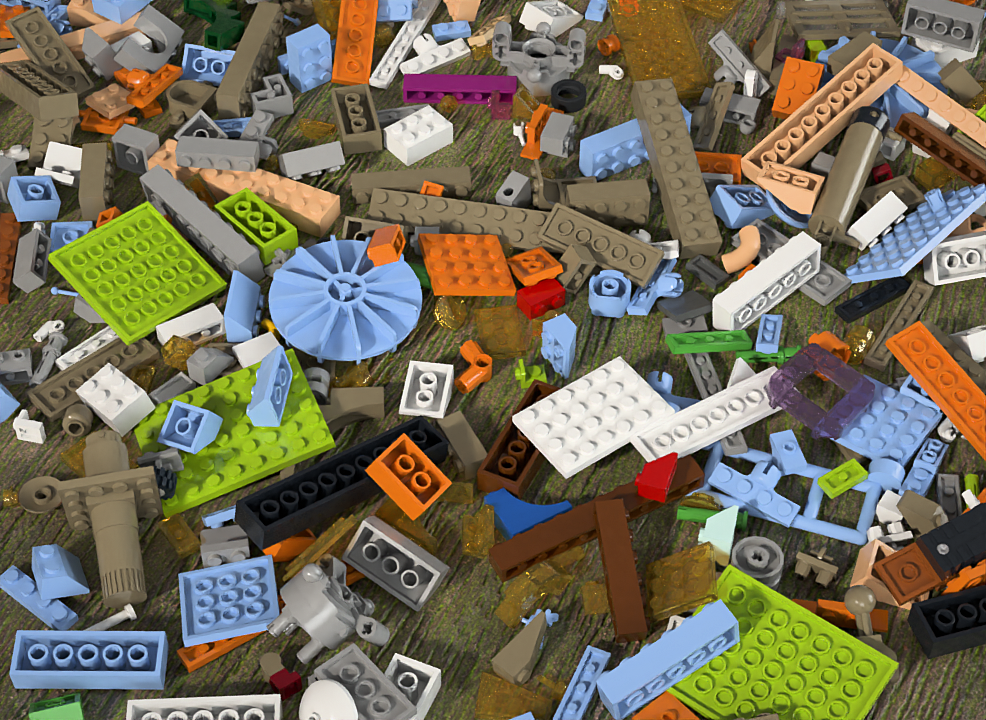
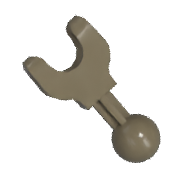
(860, 602)

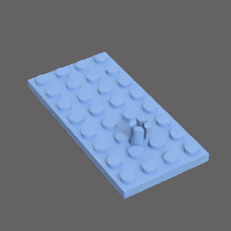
(917, 234)

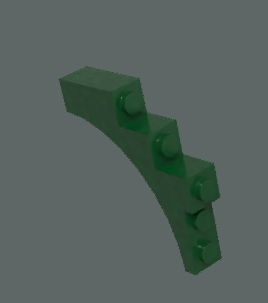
(225, 20)

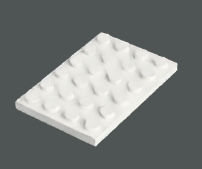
(592, 416)

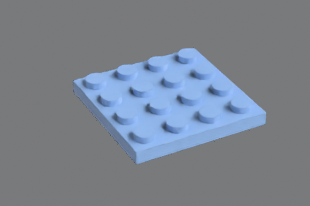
(890, 427)
(228, 600)

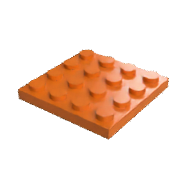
(466, 265)

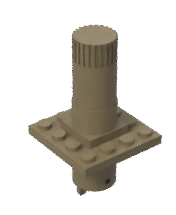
(111, 502)

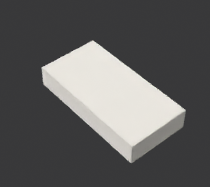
(174, 387)

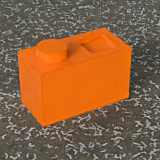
(386, 245)

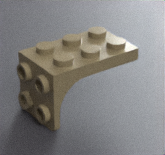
(57, 131)
(550, 191)

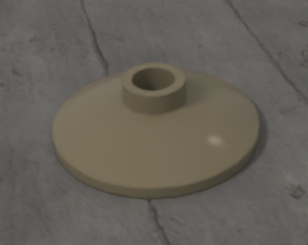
(40, 495)

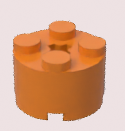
(832, 344)

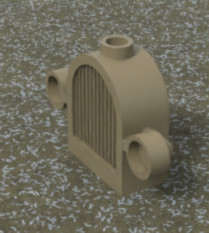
(186, 98)

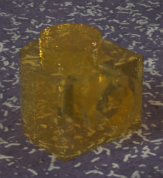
(383, 35)

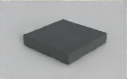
(685, 306)

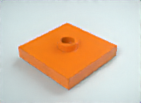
(665, 708)

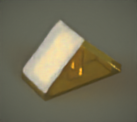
(524, 104)
(201, 189)

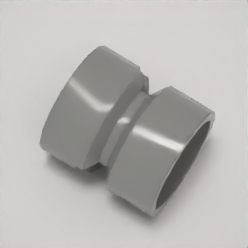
(319, 383)

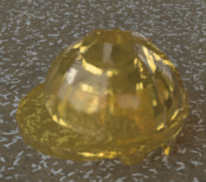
(449, 312)

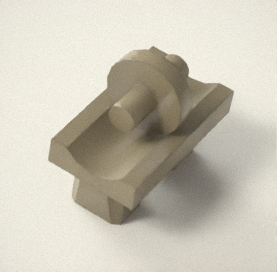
(818, 563)

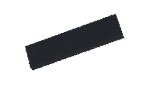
(872, 299)

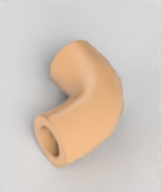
(747, 251)

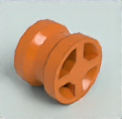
(608, 45)

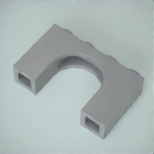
(164, 34)

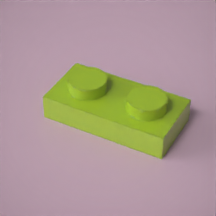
(842, 478)

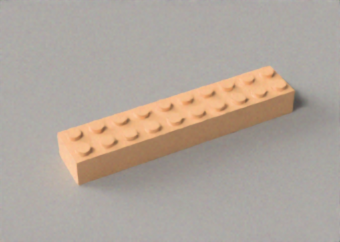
(825, 112)
(296, 202)

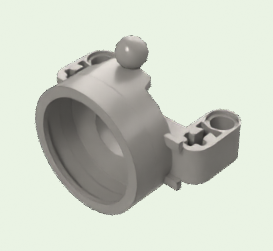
(540, 59)

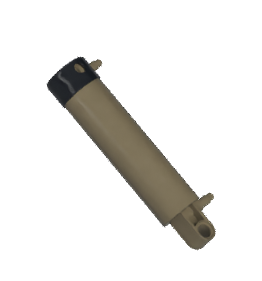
(848, 176)

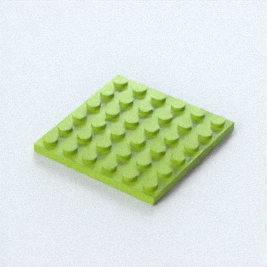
(137, 272)

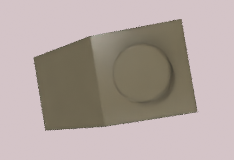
(921, 513)

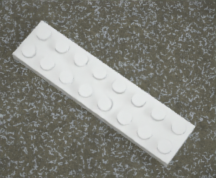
(708, 419)

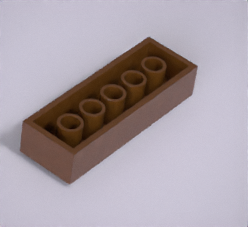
(513, 456)

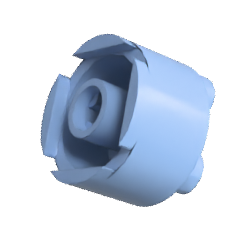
(609, 294)

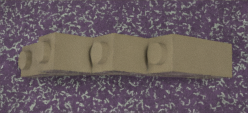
(345, 408)

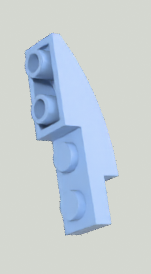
(925, 467)

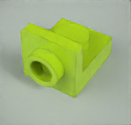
(527, 374)

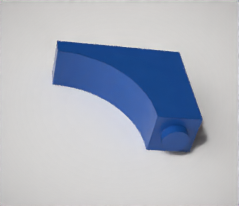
(517, 516)

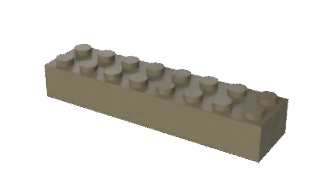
(250, 61)
(37, 91)

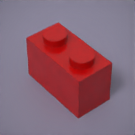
(541, 297)

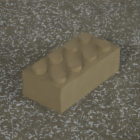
(356, 119)
(95, 180)
(612, 201)

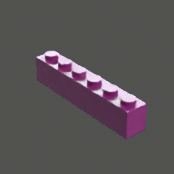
(465, 88)

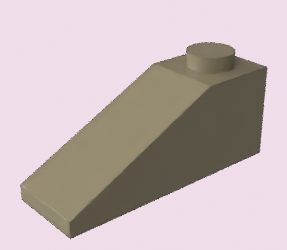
(518, 657)

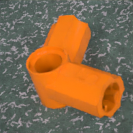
(479, 367)

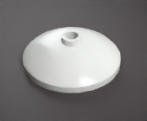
(327, 701)

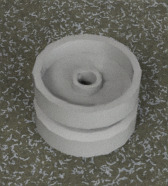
(759, 559)

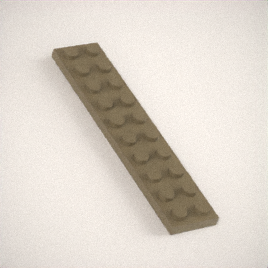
(457, 216)

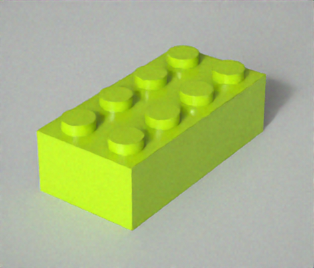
(258, 223)

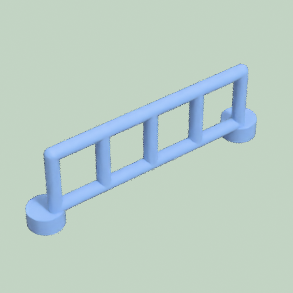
(882, 476)

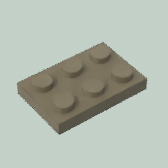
(900, 186)

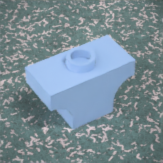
(787, 453)

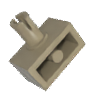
(960, 81)
(576, 266)

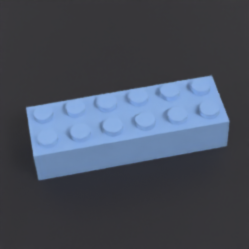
(616, 149)
(89, 659)
(668, 660)

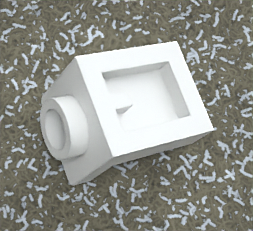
(29, 429)

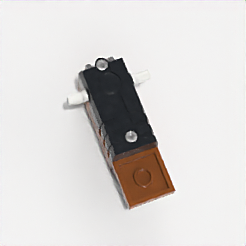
(936, 555)

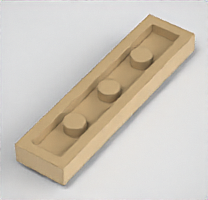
(486, 32)

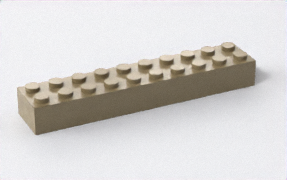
(675, 168)

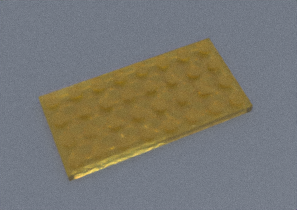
(659, 44)

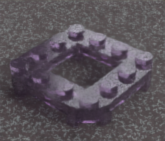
(808, 360)

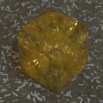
(177, 351)

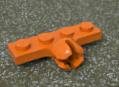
(149, 86)

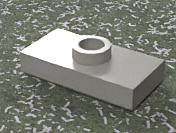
(694, 324)

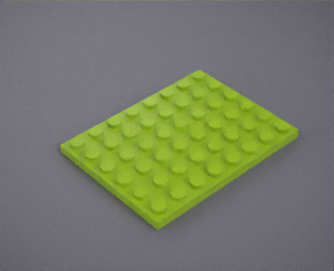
(240, 449)
(784, 662)

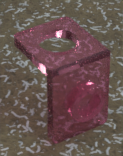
(797, 51)

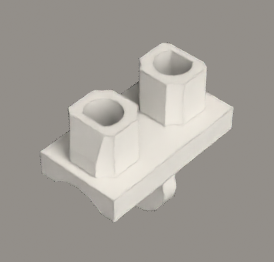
(896, 537)

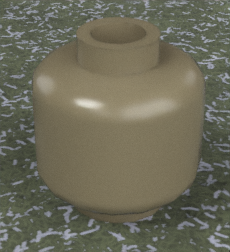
(77, 420)

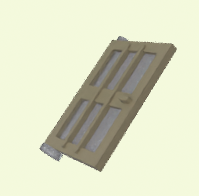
(837, 18)

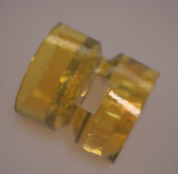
(860, 342)

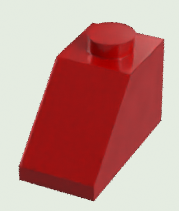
(657, 477)

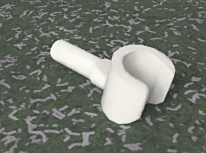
(519, 131)

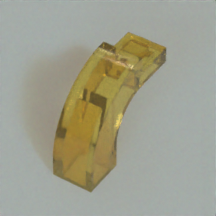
(529, 587)

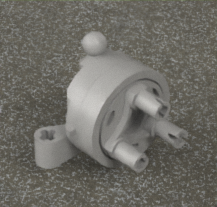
(326, 609)

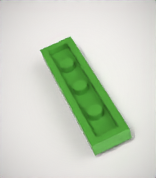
(708, 341)

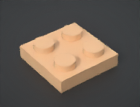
(110, 101)

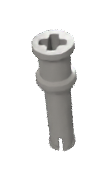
(50, 353)

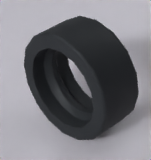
(568, 86)

